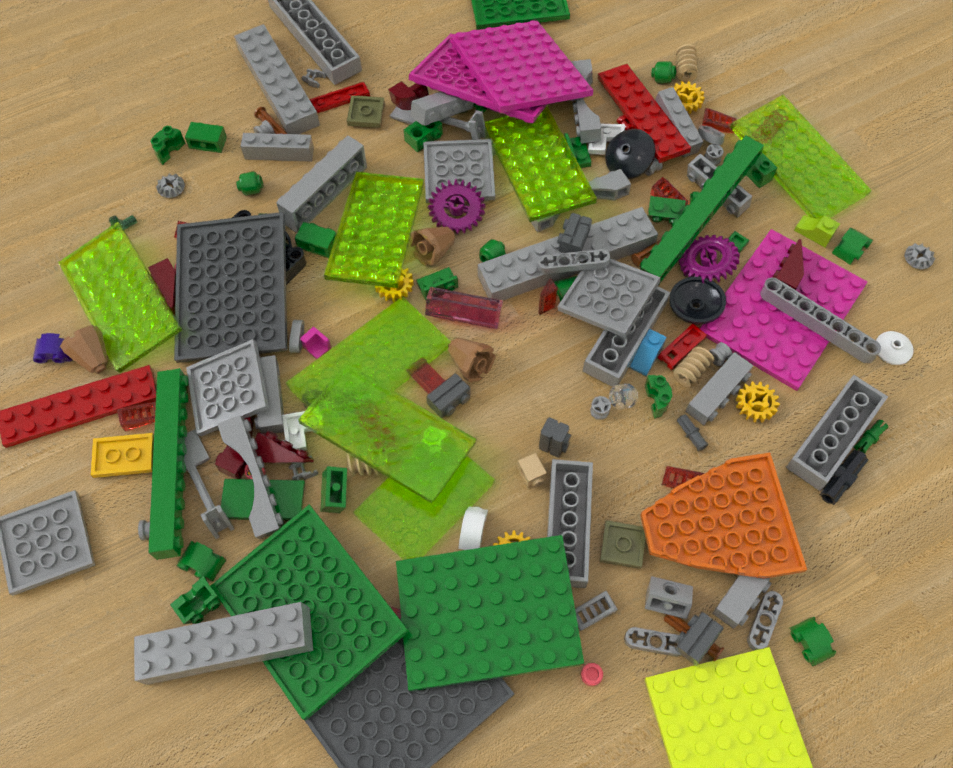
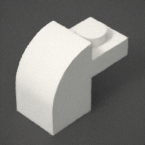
(472, 528)

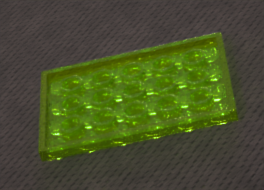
(413, 524)

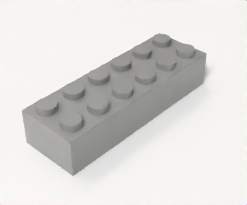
(322, 183)
(614, 353)
(836, 432)
(571, 514)

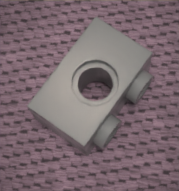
(669, 597)

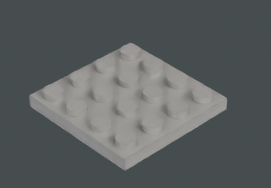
(459, 160)
(609, 296)
(227, 387)
(44, 543)

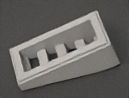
(605, 613)

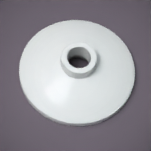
(895, 354)

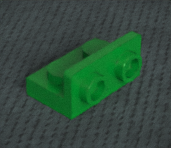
(579, 151)
(665, 209)
(441, 279)

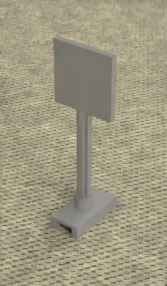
(475, 125)
(214, 517)

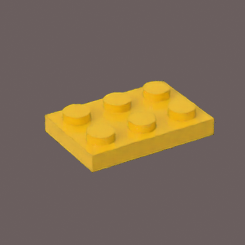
(122, 455)

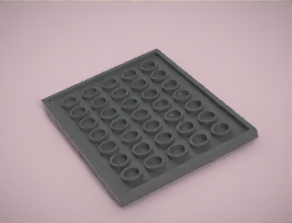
(231, 286)
(386, 726)

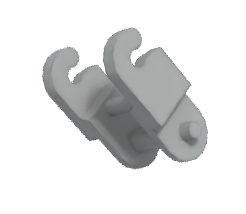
(315, 73)
(304, 474)

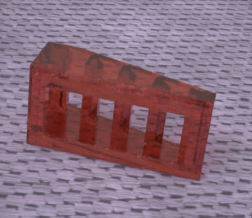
(711, 117)
(667, 187)
(137, 409)
(678, 472)

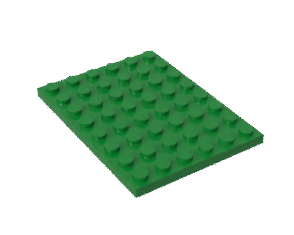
(347, 613)
(488, 613)

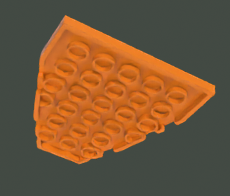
(727, 522)

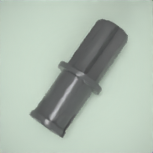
(692, 432)

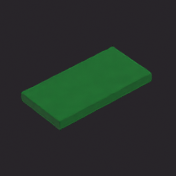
(239, 497)

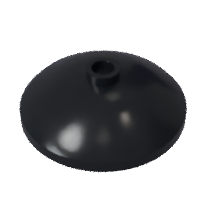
(636, 159)
(693, 293)

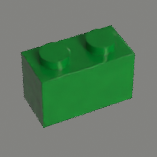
(206, 137)
(315, 239)
(333, 489)

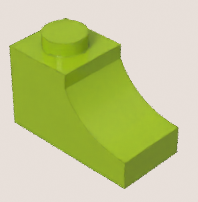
(817, 229)

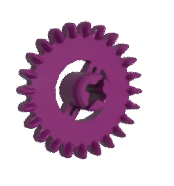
(456, 194)
(710, 266)

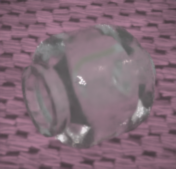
(623, 396)

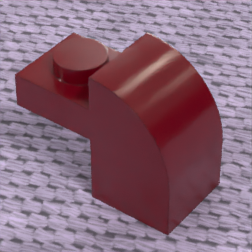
(403, 95)

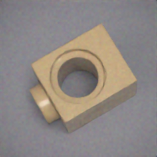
(532, 470)

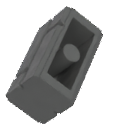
(575, 233)
(448, 396)
(554, 437)
(698, 638)

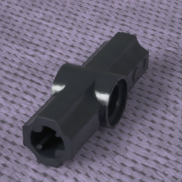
(844, 477)

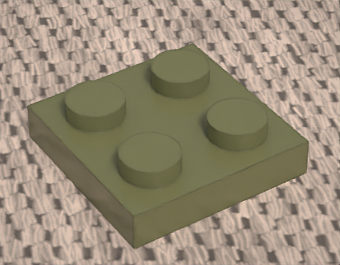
(365, 111)
(623, 544)

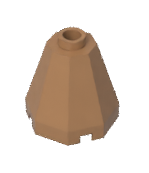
(431, 244)
(87, 349)
(471, 358)

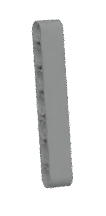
(828, 324)

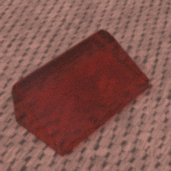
(548, 297)
(427, 378)

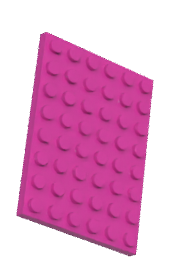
(520, 66)
(448, 73)
(765, 333)

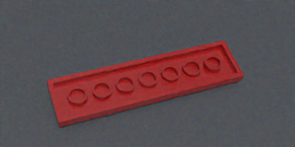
(644, 112)
(76, 406)

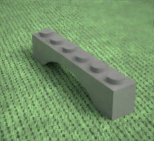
(589, 123)
(609, 187)
(263, 514)

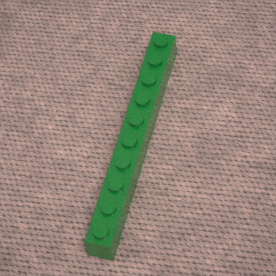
(703, 208)
(168, 465)

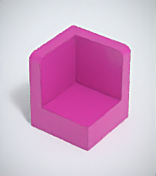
(315, 343)

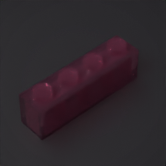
(463, 307)

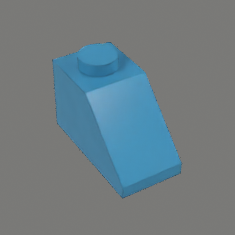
(648, 352)

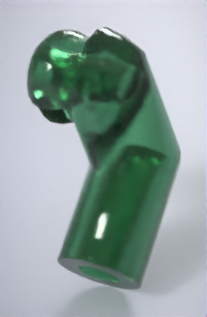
(129, 221)

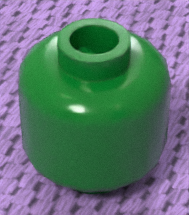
(664, 72)
(250, 183)
(491, 250)

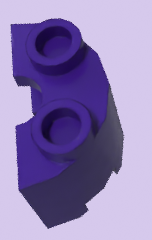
(49, 348)

